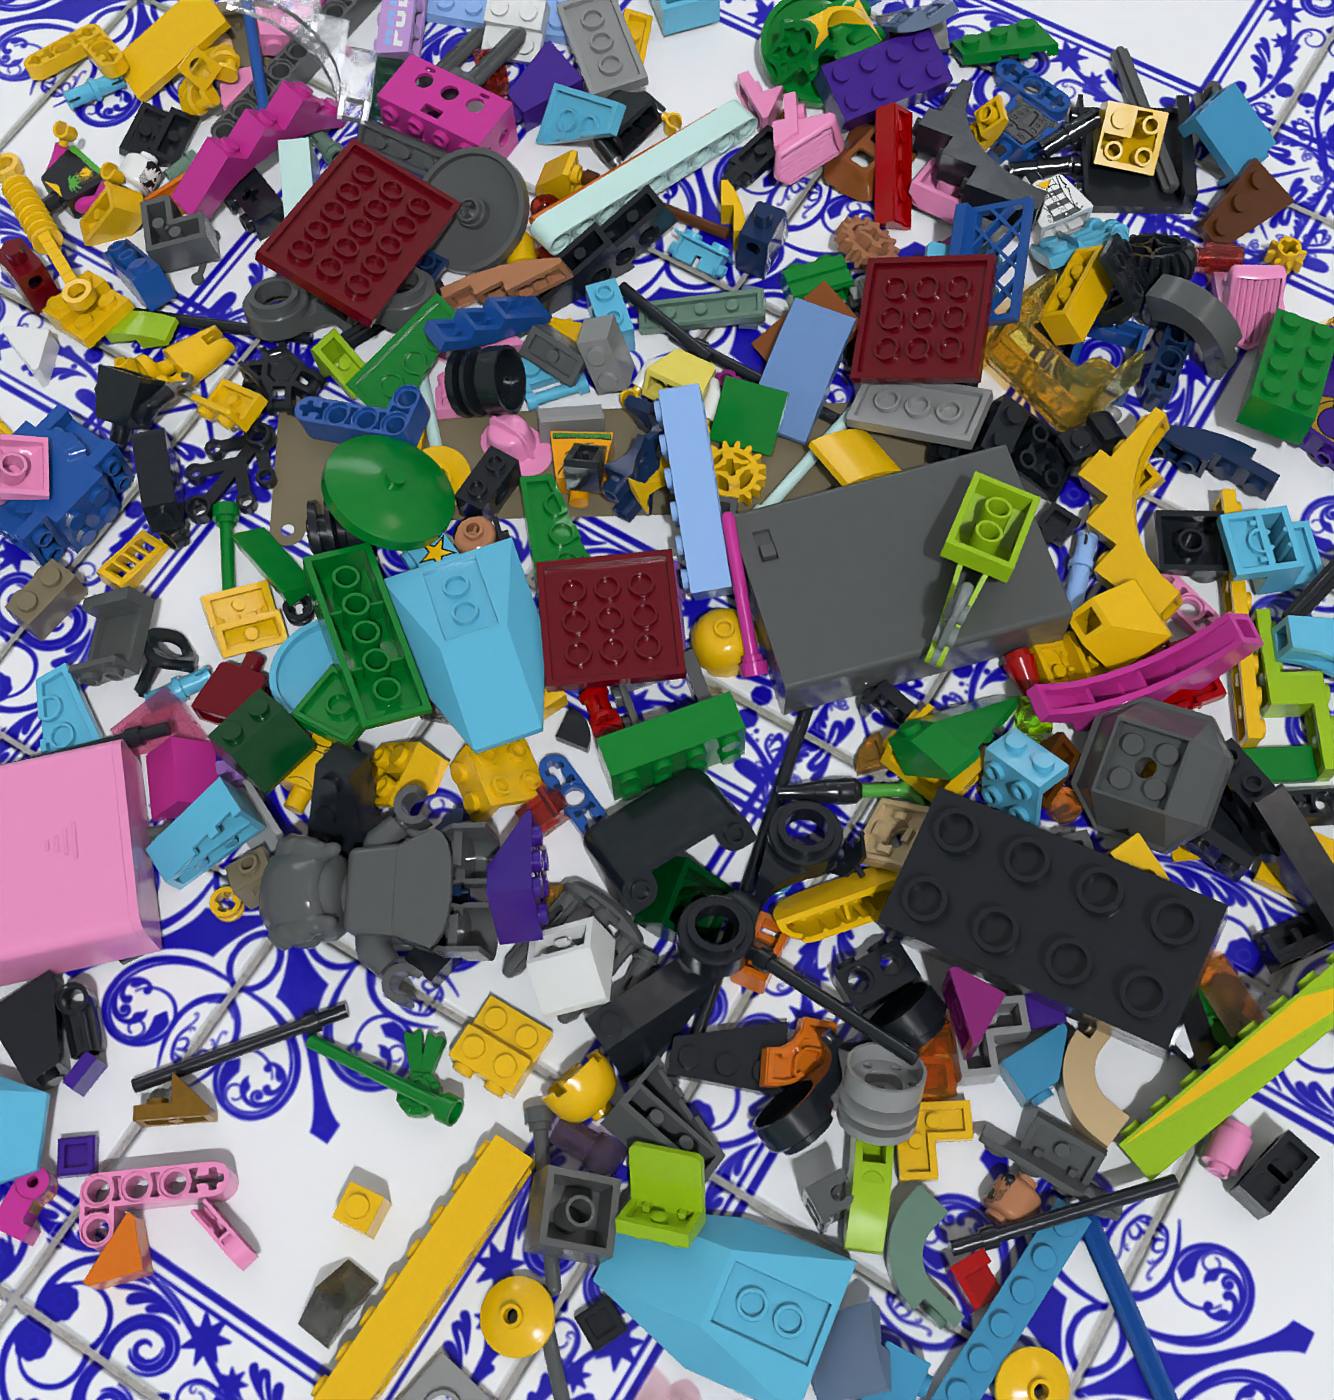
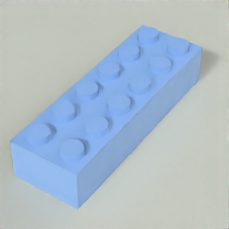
(695, 490)

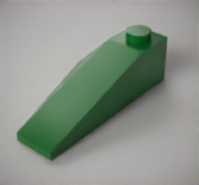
(950, 739)

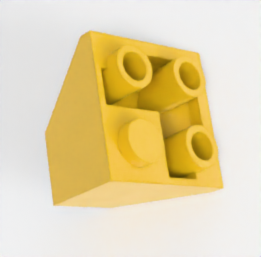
(1129, 137)
(1120, 625)
(402, 765)

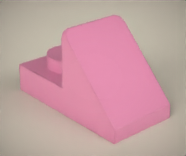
(762, 104)

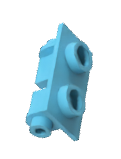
(712, 257)

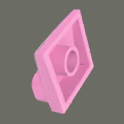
(933, 194)
(23, 468)

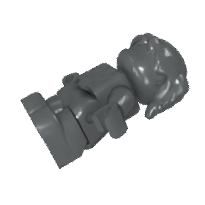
(384, 893)

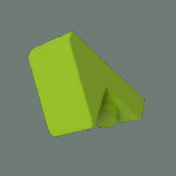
(337, 359)

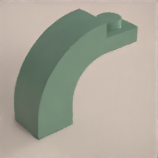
(904, 1258)

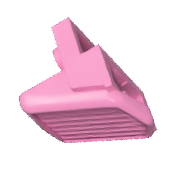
(803, 141)
(1251, 297)

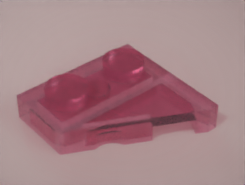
(157, 709)

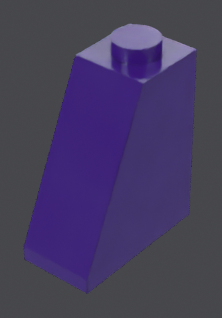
(535, 84)

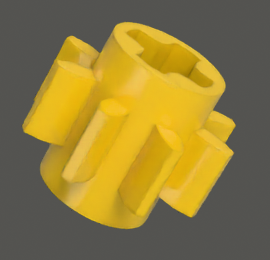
(1286, 253)

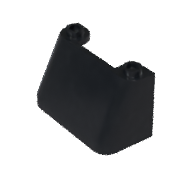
(656, 830)

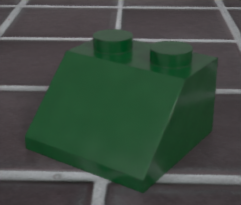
(262, 742)
(679, 884)

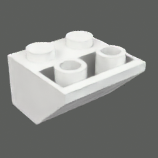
(571, 967)

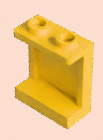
(928, 786)

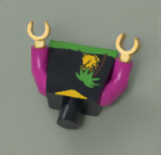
(72, 177)

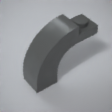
(1201, 316)

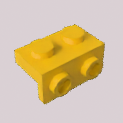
(231, 406)

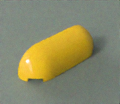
(835, 905)

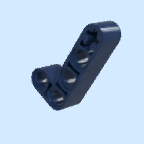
(1171, 353)

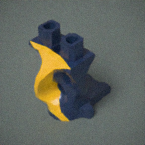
(640, 471)

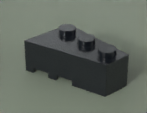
(343, 799)

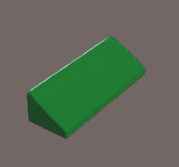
(272, 563)

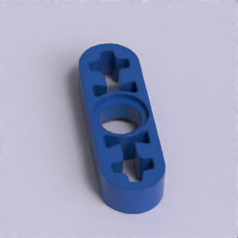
(1025, 77)
(568, 773)

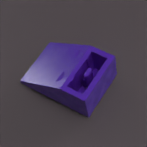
(518, 884)

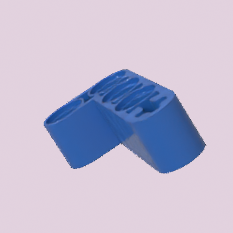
(340, 420)

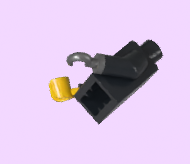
(640, 118)
(131, 397)

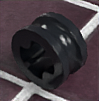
(301, 619)

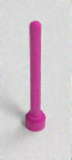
(752, 661)

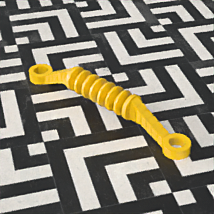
(42, 230)

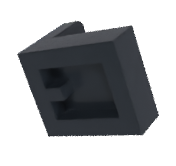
(892, 702)

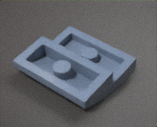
(917, 19)
(853, 1359)

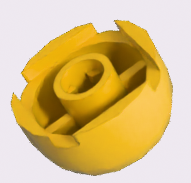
(719, 642)
(583, 1090)

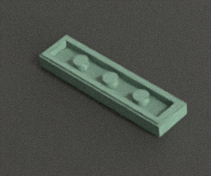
(708, 310)

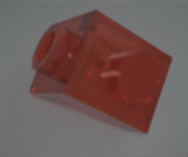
(547, 809)

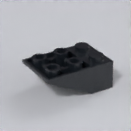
(1030, 445)

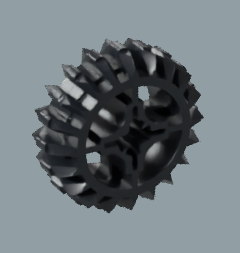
(1164, 255)

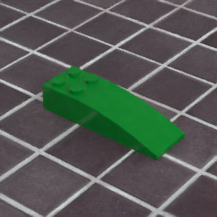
(364, 636)

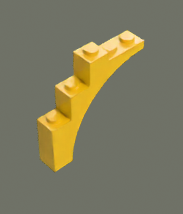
(1117, 483)

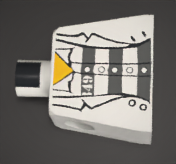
(1063, 209)

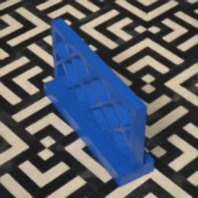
(969, 238)

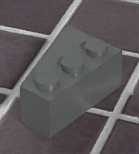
(658, 1116)

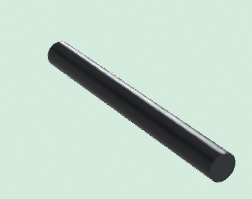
(665, 322)

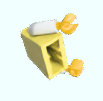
(677, 370)

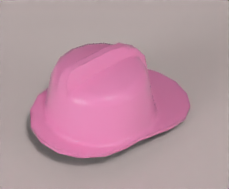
(519, 440)

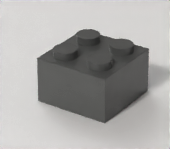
(572, 1215)

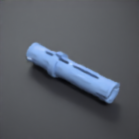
(1080, 569)

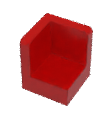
(974, 1280)

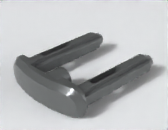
(486, 66)
(606, 913)

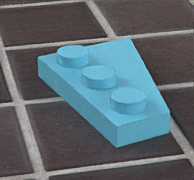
(578, 117)

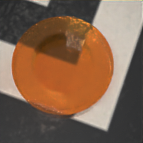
(1065, 807)

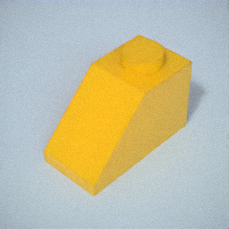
(112, 216)

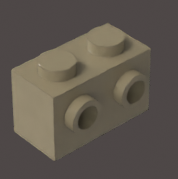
(46, 599)

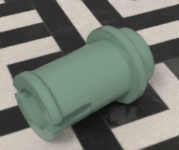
(325, 145)
(180, 166)

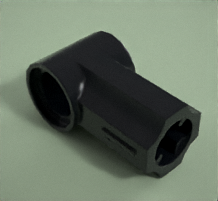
(81, 1024)

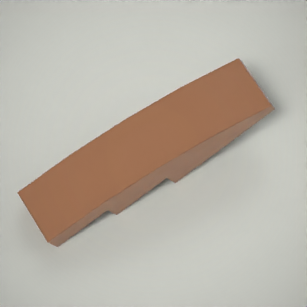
(507, 280)

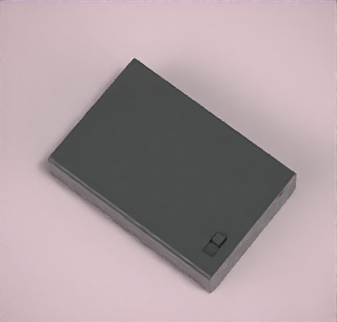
(856, 583)

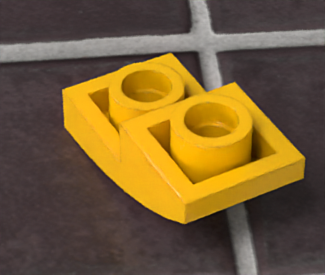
(989, 122)

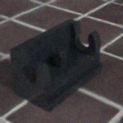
(1291, 942)

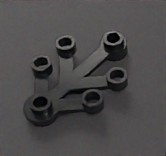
(231, 470)

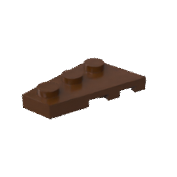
(1244, 204)

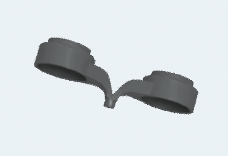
(305, 311)

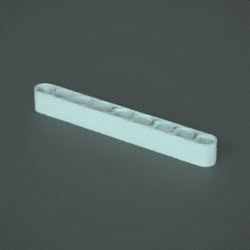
(656, 167)

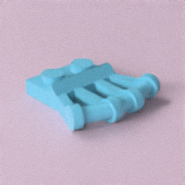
(1057, 252)

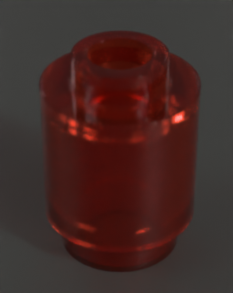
(1218, 256)

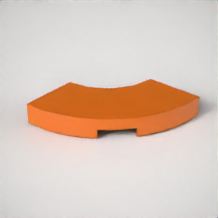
(797, 1057)

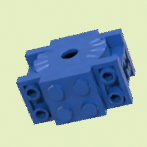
(82, 490)

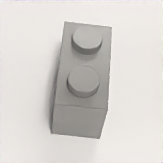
(605, 354)

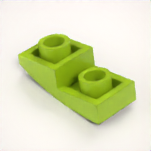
(147, 328)

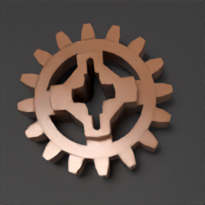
(864, 240)

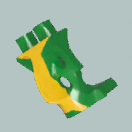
(810, 37)

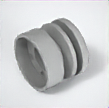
(880, 1095)

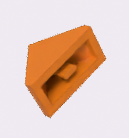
(124, 1256)

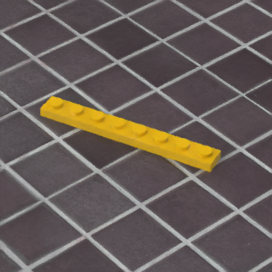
(1246, 693)

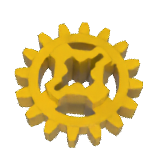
(745, 471)

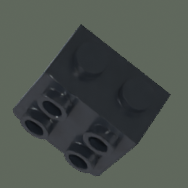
(1129, 279)
(1224, 846)

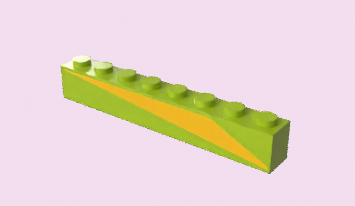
(1233, 1075)

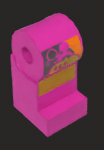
(24, 1204)

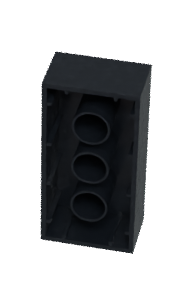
(1054, 922)

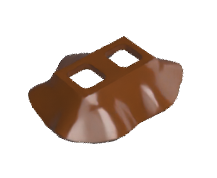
(849, 176)

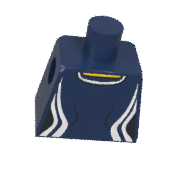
(768, 230)

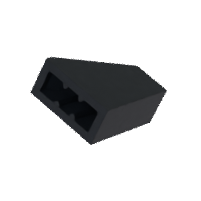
(159, 480)
(35, 1032)

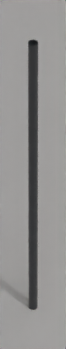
(755, 860)

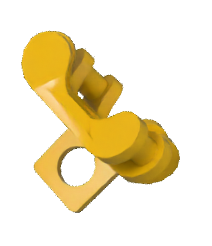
(214, 63)

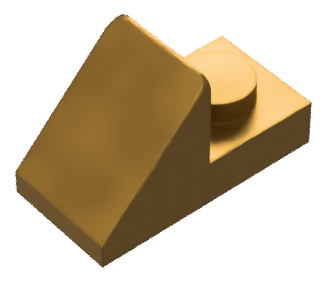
(184, 1108)

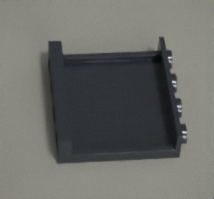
(1135, 193)

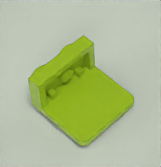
(665, 1195)

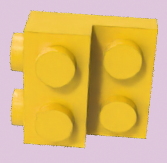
(93, 323)
(500, 1048)

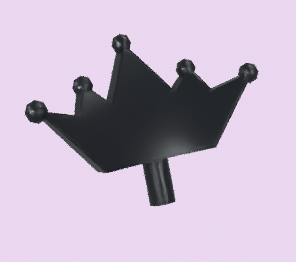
(852, 858)

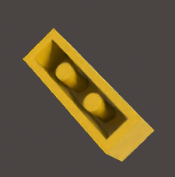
(1077, 297)

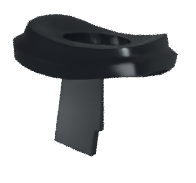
(157, 658)

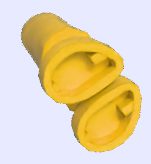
(196, 354)

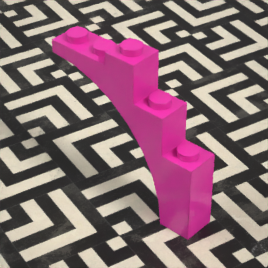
(254, 137)
(1182, 666)

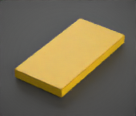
(162, 47)

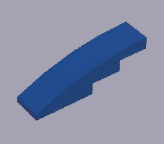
(493, 322)

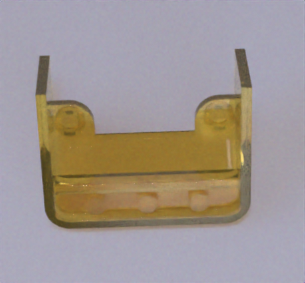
(1045, 375)

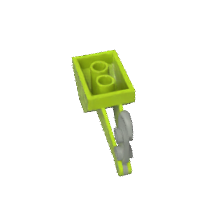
(986, 539)

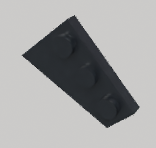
(726, 1056)

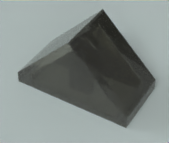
(336, 1302)

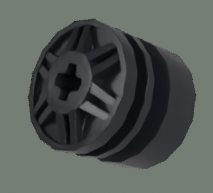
(485, 381)
(326, 532)

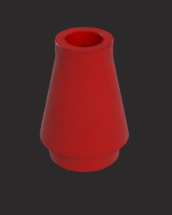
(1022, 669)

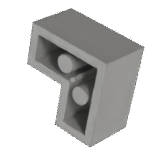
(1007, 1026)

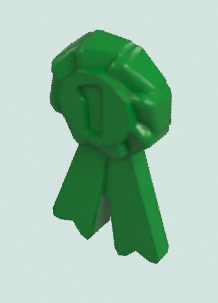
(422, 1067)

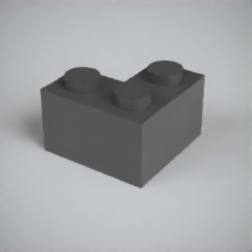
(176, 239)

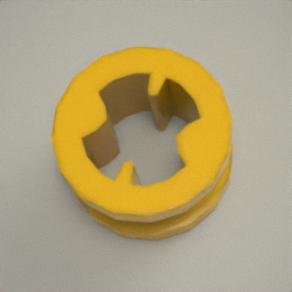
(217, 910)

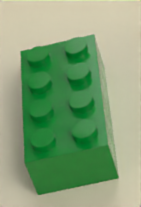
(1287, 377)
(672, 743)

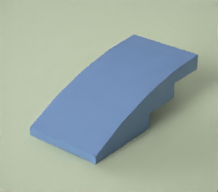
(806, 364)

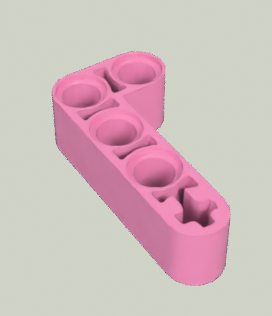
(158, 1195)

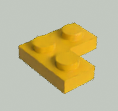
(935, 1123)

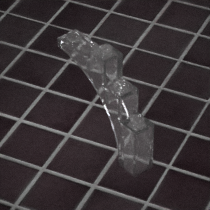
(325, 38)

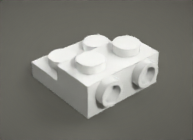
(509, 14)

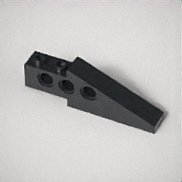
(610, 248)
(1281, 837)

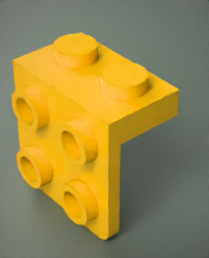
(495, 778)

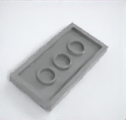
(602, 46)
(922, 411)

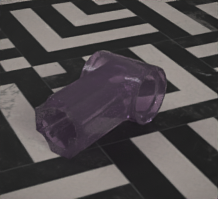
(596, 1151)

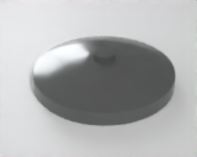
(491, 210)

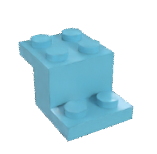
(1269, 549)

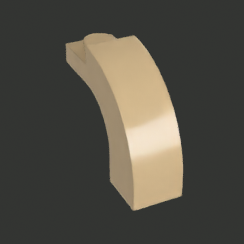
(1079, 1093)

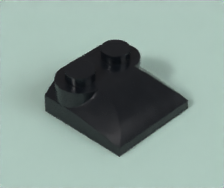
(1190, 544)

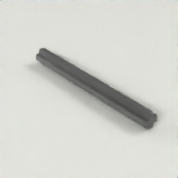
(1136, 96)

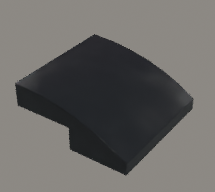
(160, 133)

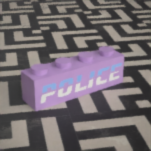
(400, 28)

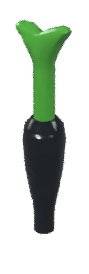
(847, 791)

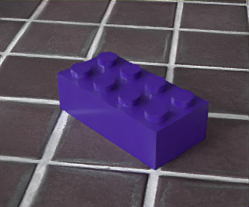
(897, 71)

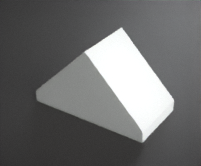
(35, 348)

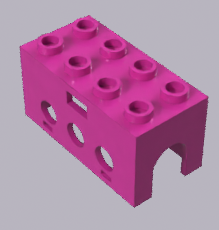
(410, 106)

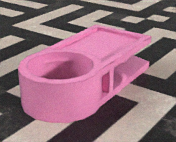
(225, 1235)

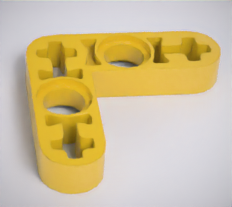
(84, 42)

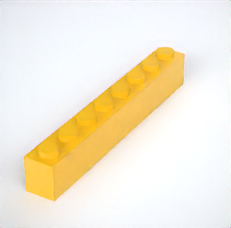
(429, 1276)

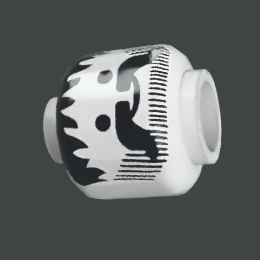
(140, 172)

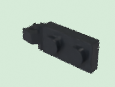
(751, 159)

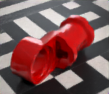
(611, 719)

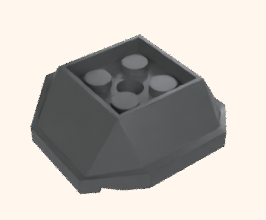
(1182, 793)

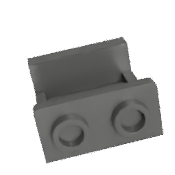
(118, 635)

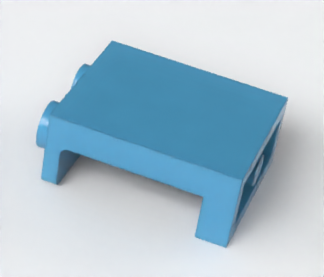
(1229, 131)

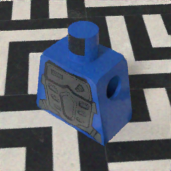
(1024, 129)

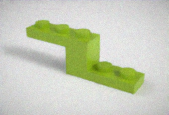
(1295, 696)

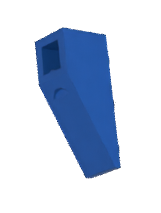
(139, 274)

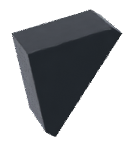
(585, 467)

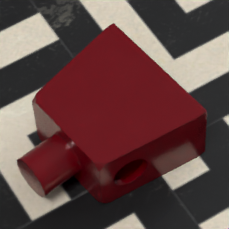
(19, 266)
(230, 688)

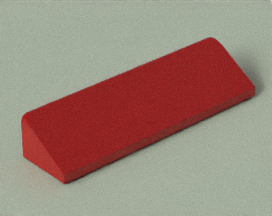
(893, 167)

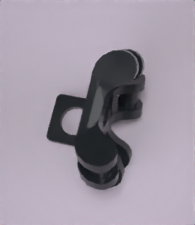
(280, 371)

